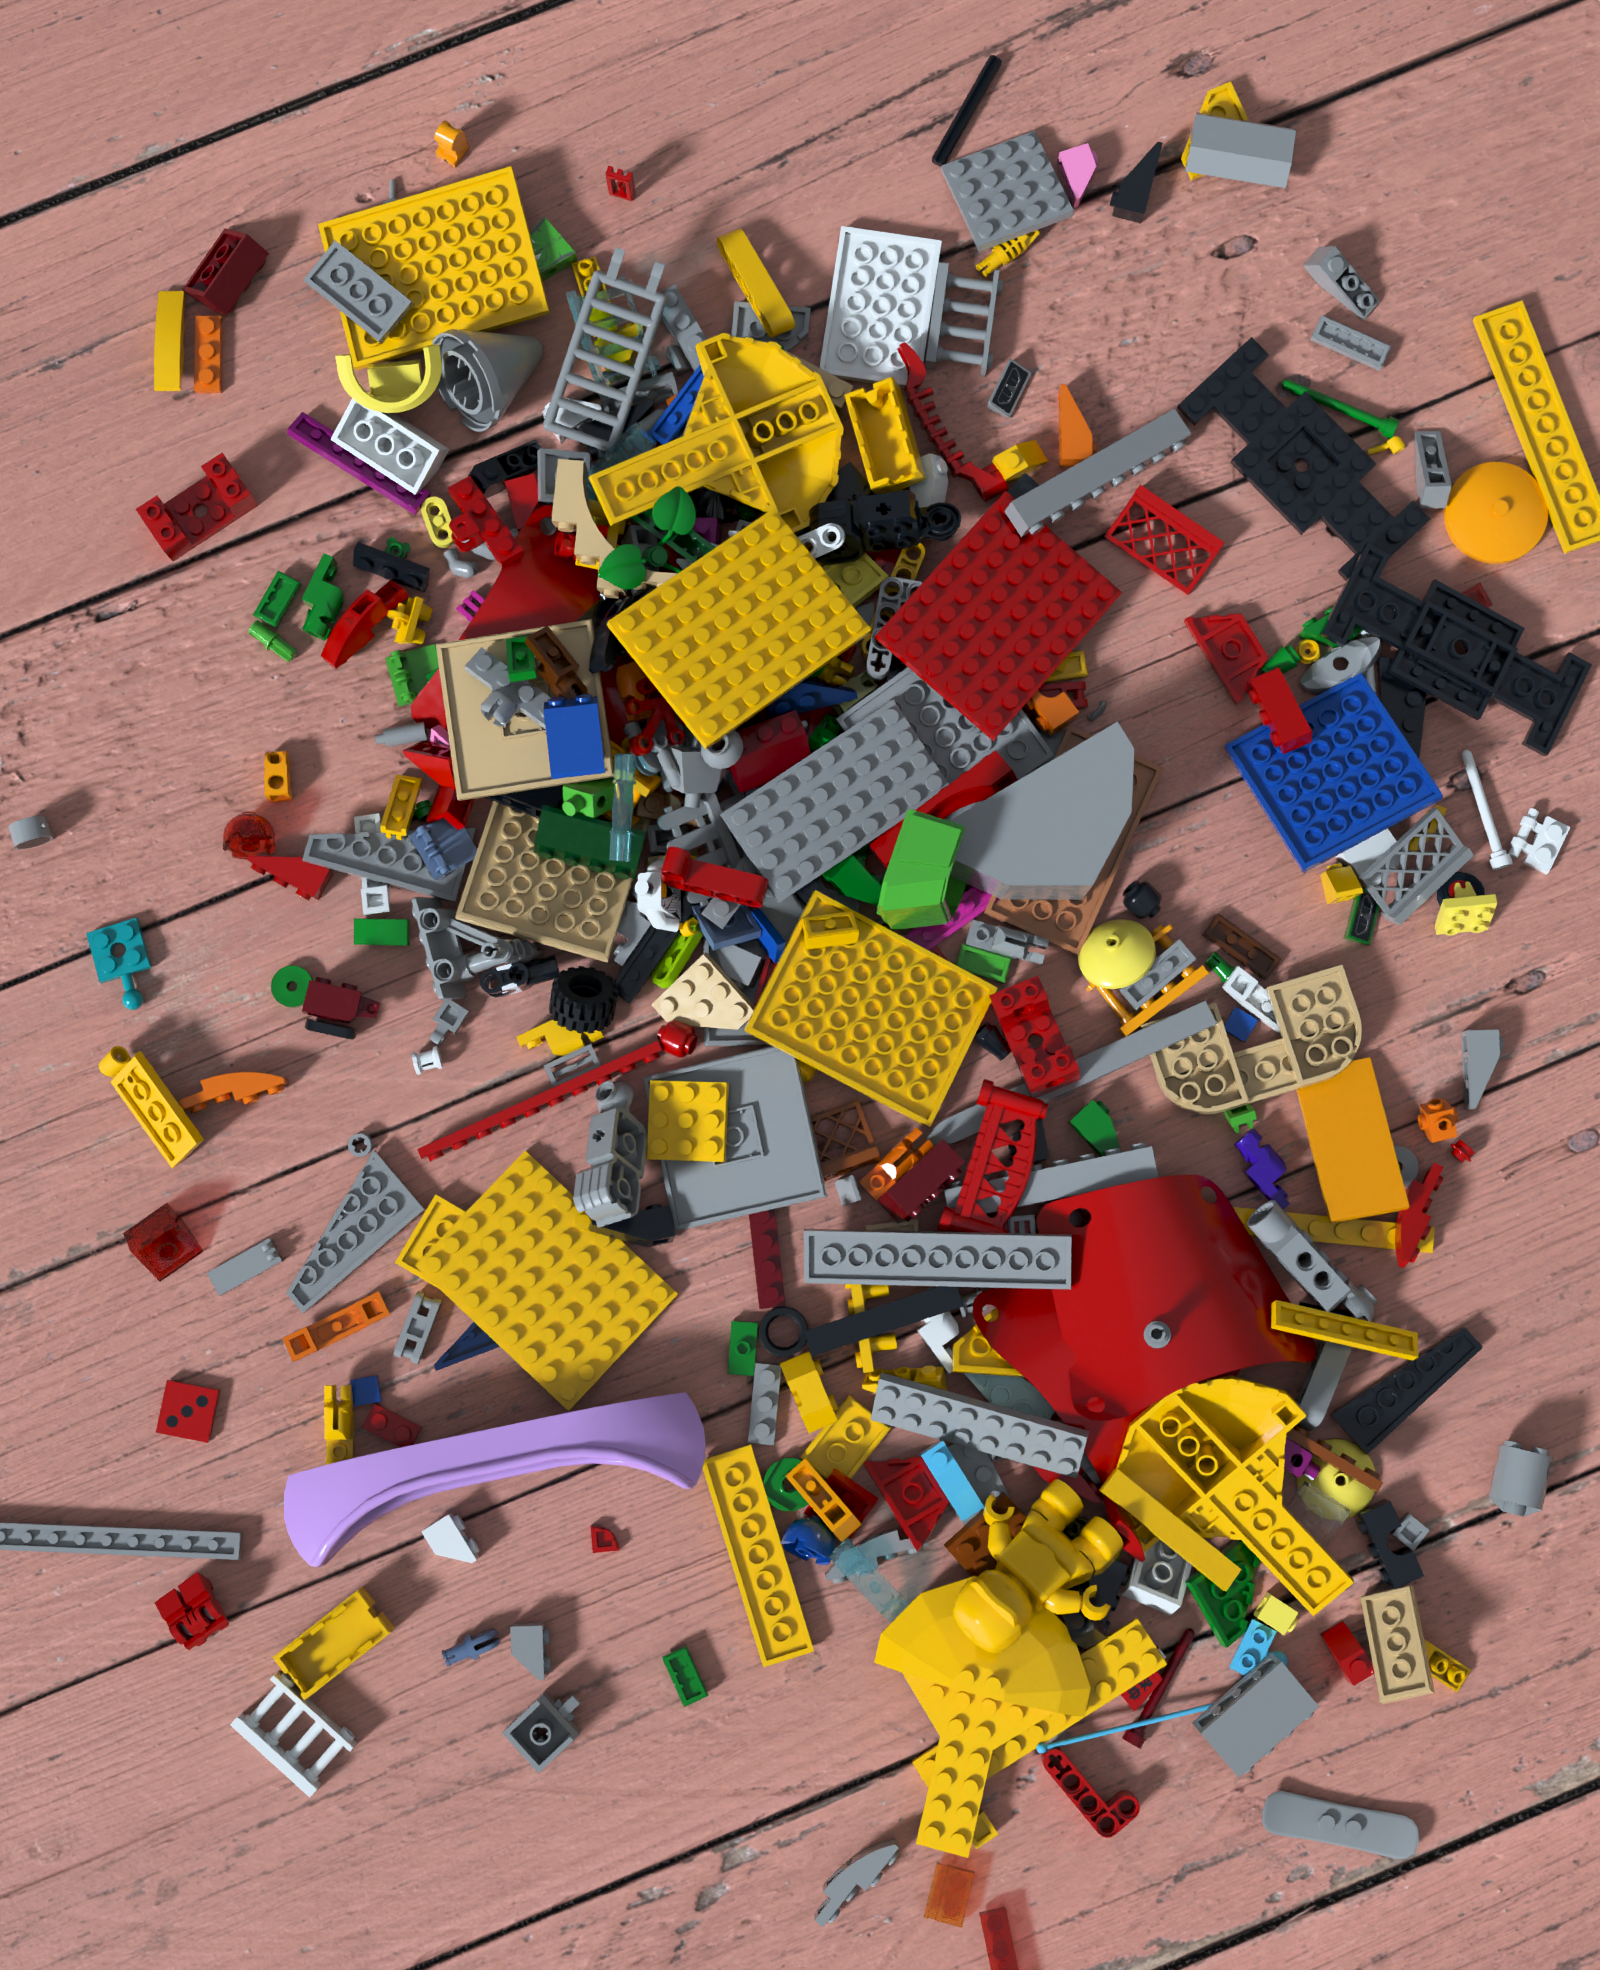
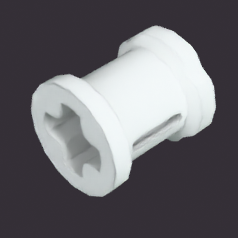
(427, 1060)

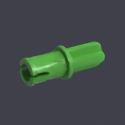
(272, 641)

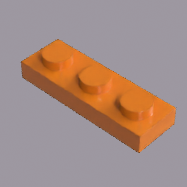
(208, 354)

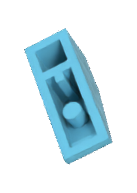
(951, 1480)

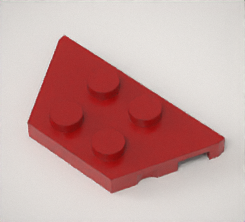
(1229, 650)
(911, 1495)

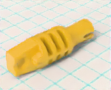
(1006, 253)

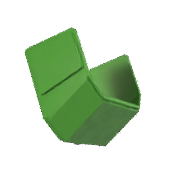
(918, 878)

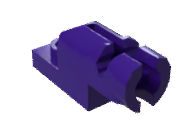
(1264, 1168)

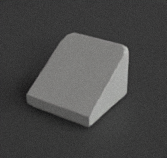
(678, 360)
(848, 1190)

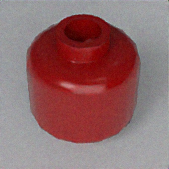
(677, 1038)

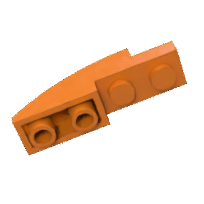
(243, 1085)

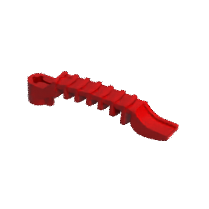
(986, 481)

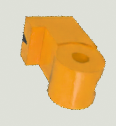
(451, 143)
(277, 776)

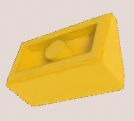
(830, 930)

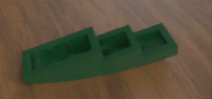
(690, 545)

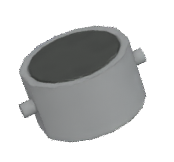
(30, 832)

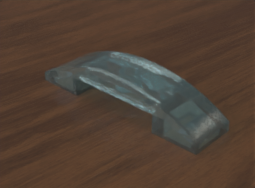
(868, 1580)

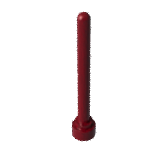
(1136, 1735)

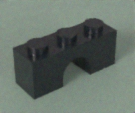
(1377, 1523)

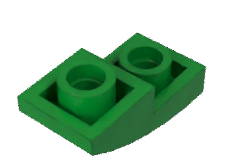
(381, 931)

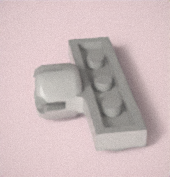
(506, 696)

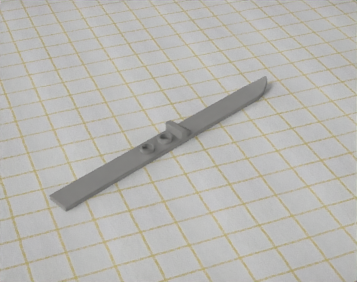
(1093, 1066)

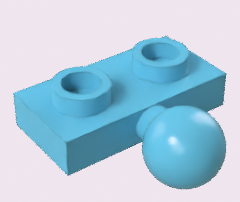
(1254, 1648)

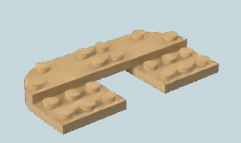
(1317, 1043)

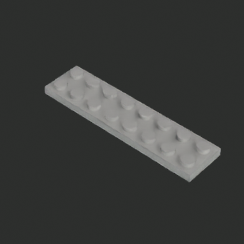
(979, 1425)

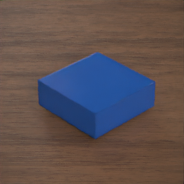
(1239, 1024)
(366, 1390)

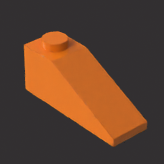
(1074, 433)

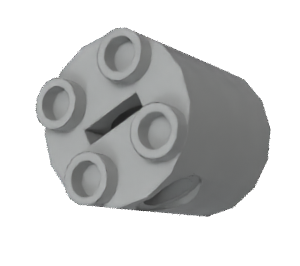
(1520, 1479)

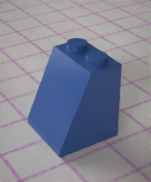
(574, 736)

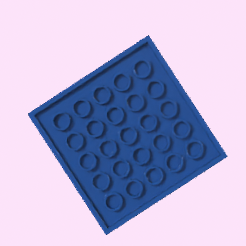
(1342, 784)

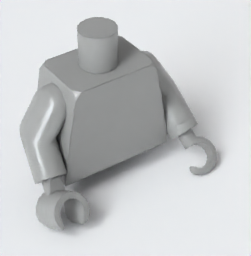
(688, 770)

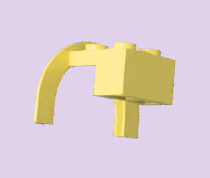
(393, 385)

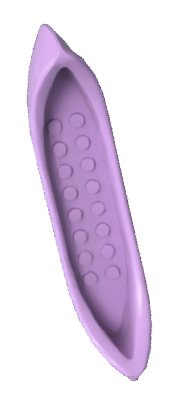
(342, 1498)

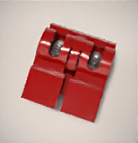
(192, 1612)

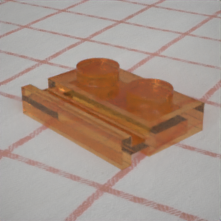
(949, 1894)

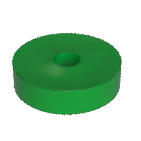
(280, 985)

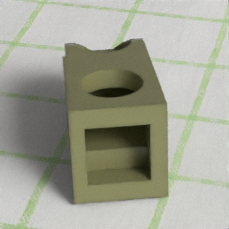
(862, 685)

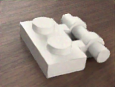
(1546, 844)

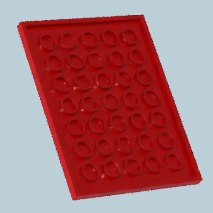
(997, 618)

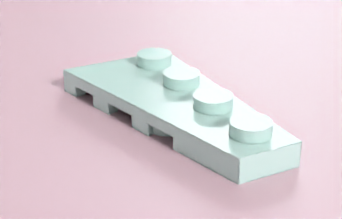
(1012, 1393)

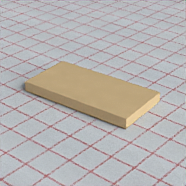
(1397, 1644)

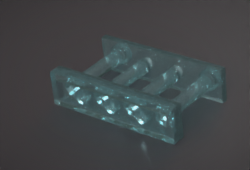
(575, 303)

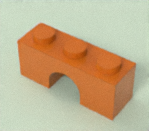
(1052, 713)

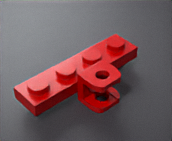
(481, 523)

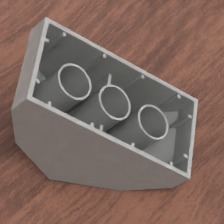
(1052, 826)

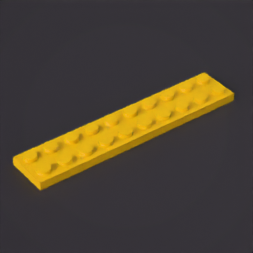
(1541, 424)
(1111, 1669)

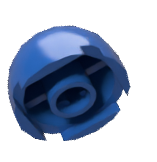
(809, 1539)

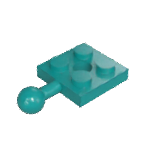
(133, 961)

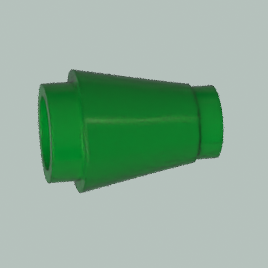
(1284, 658)

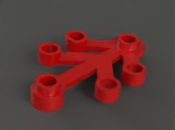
(661, 710)

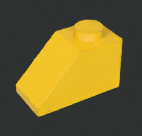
(1019, 460)
(1340, 884)

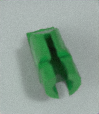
(322, 598)

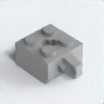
(555, 1718)

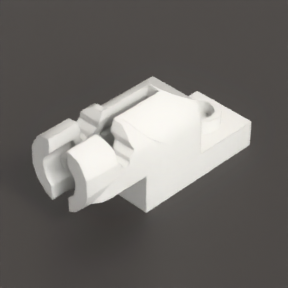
(936, 1333)

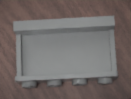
(1255, 1715)

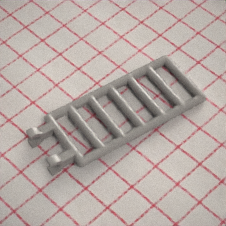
(574, 351)

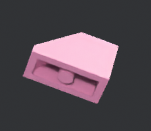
(1077, 170)

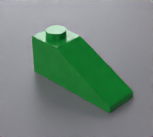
(1095, 1127)

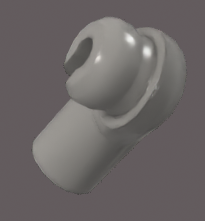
(459, 567)

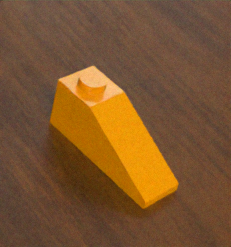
(823, 1500)

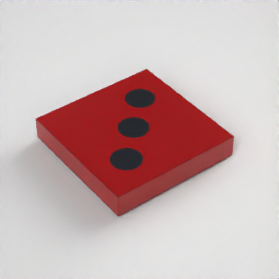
(188, 1411)

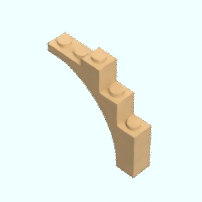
(573, 512)

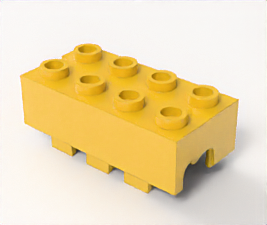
(885, 437)
(333, 1643)

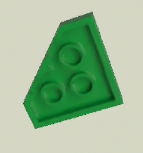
(1227, 1609)

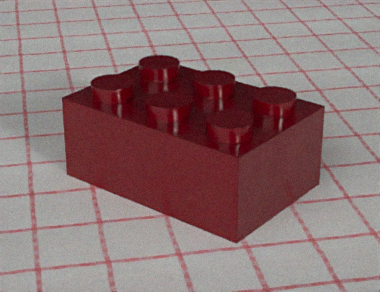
(922, 1182)

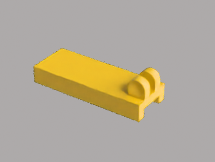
(401, 806)

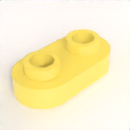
(437, 523)

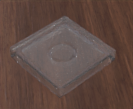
(1317, 1512)

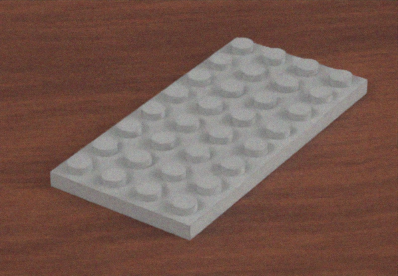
(834, 801)

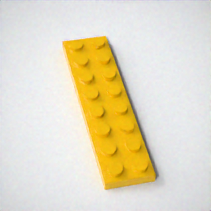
(757, 1555)

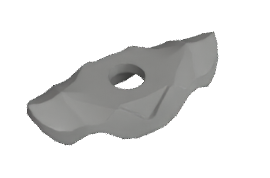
(1360, 655)

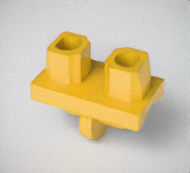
(406, 619)

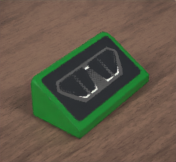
(1362, 919)

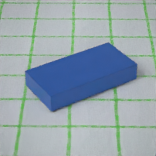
(770, 938)

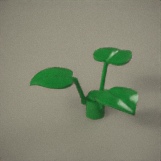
(624, 564)

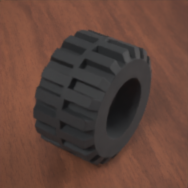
(583, 999)

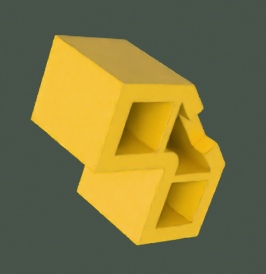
(808, 1391)

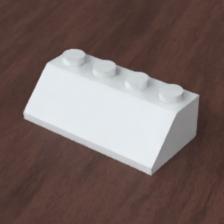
(390, 445)

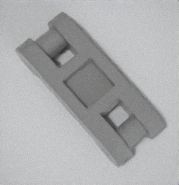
(417, 1327)

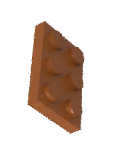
(970, 1543)

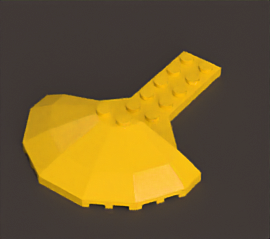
(754, 434)
(1219, 1468)
(976, 1700)

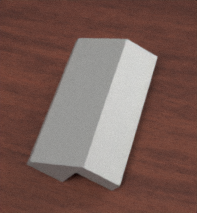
(1240, 150)

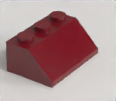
(226, 271)
(769, 750)

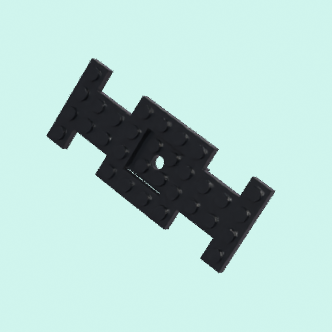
(1278, 440)
(1429, 631)

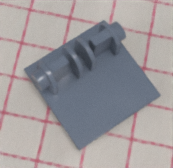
(443, 847)

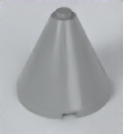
(484, 372)

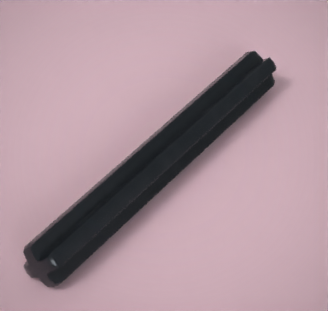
(966, 110)

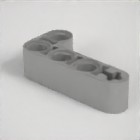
(892, 605)
(1321, 1382)

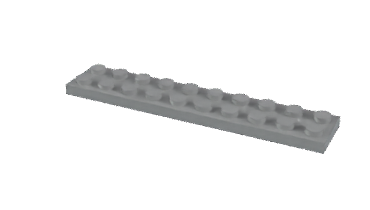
(937, 1258)

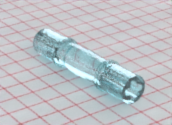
(622, 807)

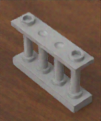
(942, 305)

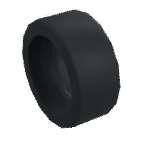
(770, 1346)

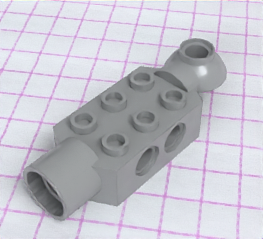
(1307, 1263)

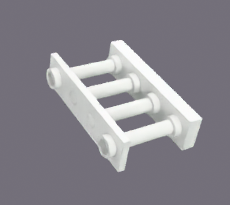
(268, 1742)

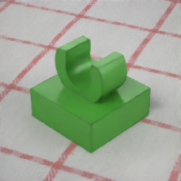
(1239, 1116)

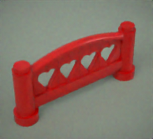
(1001, 1107)

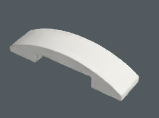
(374, 894)
(1251, 996)

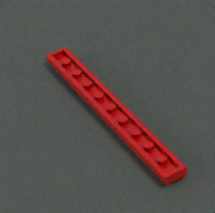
(531, 1106)

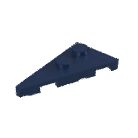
(809, 696)
(470, 1344)

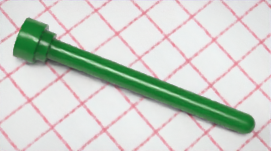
(1386, 425)

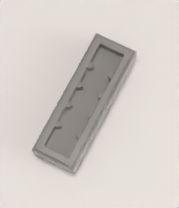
(1350, 342)

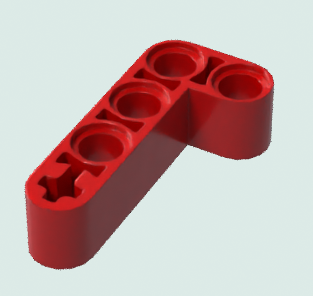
(712, 880)
(1083, 1788)

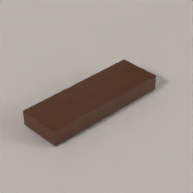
(1241, 947)

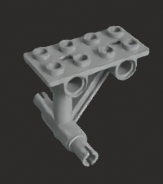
(444, 953)

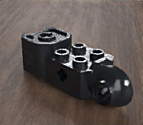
(882, 523)

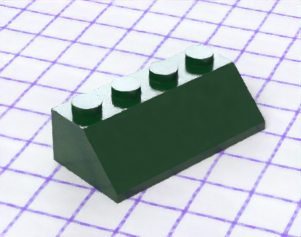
(584, 842)

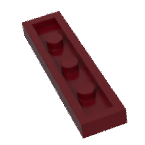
(767, 1259)

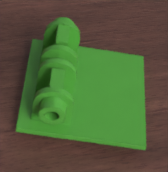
(409, 671)

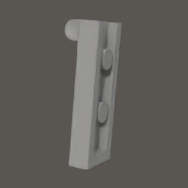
(244, 1267)

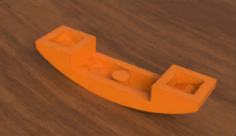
(336, 1326)

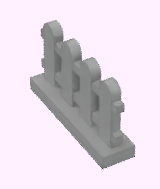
(715, 830)

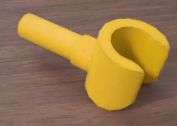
(1395, 445)

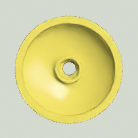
(1118, 964)
(1351, 1493)

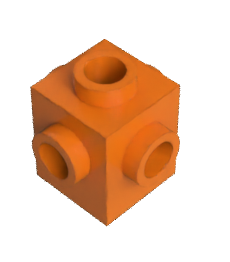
(1438, 1120)

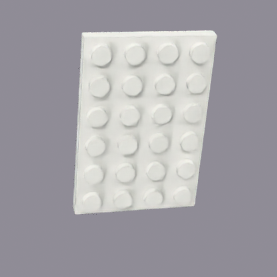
(877, 302)

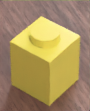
(1276, 1614)

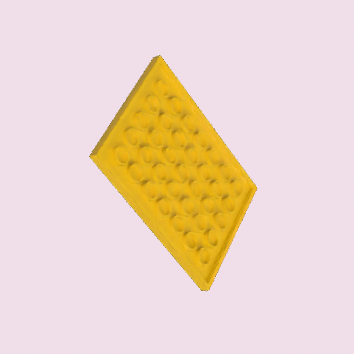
(452, 253)
(739, 628)
(873, 1013)
(544, 1282)

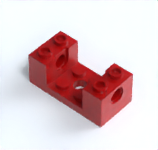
(175, 523)
(1024, 1013)

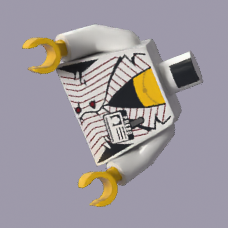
(661, 901)

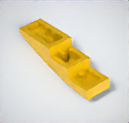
(169, 340)

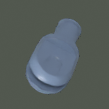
(469, 1648)

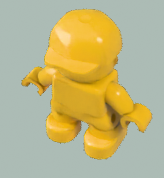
(1035, 1569)

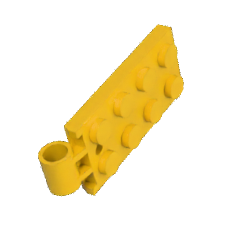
(151, 1104)

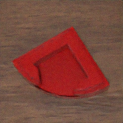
(603, 1540)

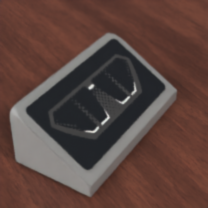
(1009, 389)

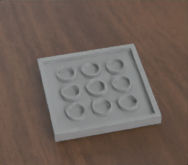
(1007, 191)

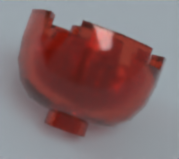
(248, 835)

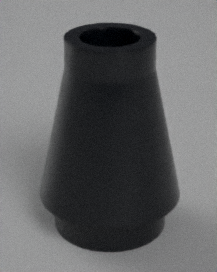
(992, 1041)

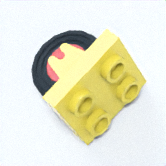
(1464, 906)

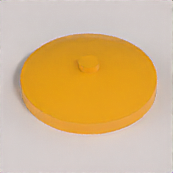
(1495, 513)

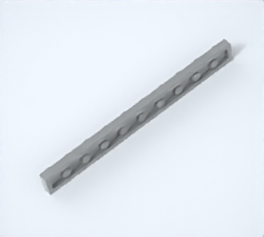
(120, 1540)

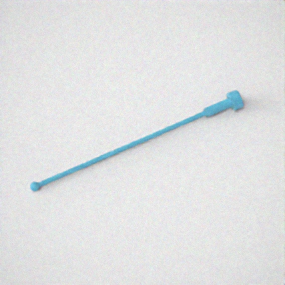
(1042, 1747)

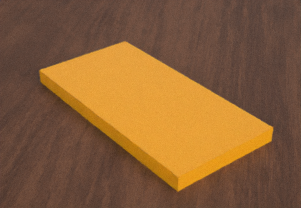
(1352, 1145)

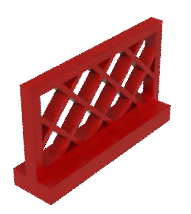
(1174, 519)

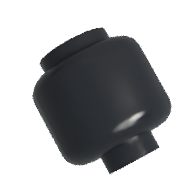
(1142, 899)

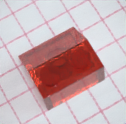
(162, 1242)

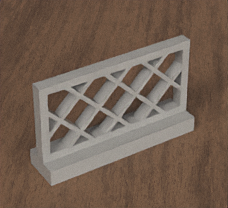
(1424, 885)

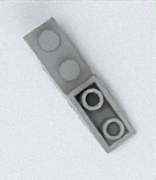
(882, 1544)
(860, 1870)

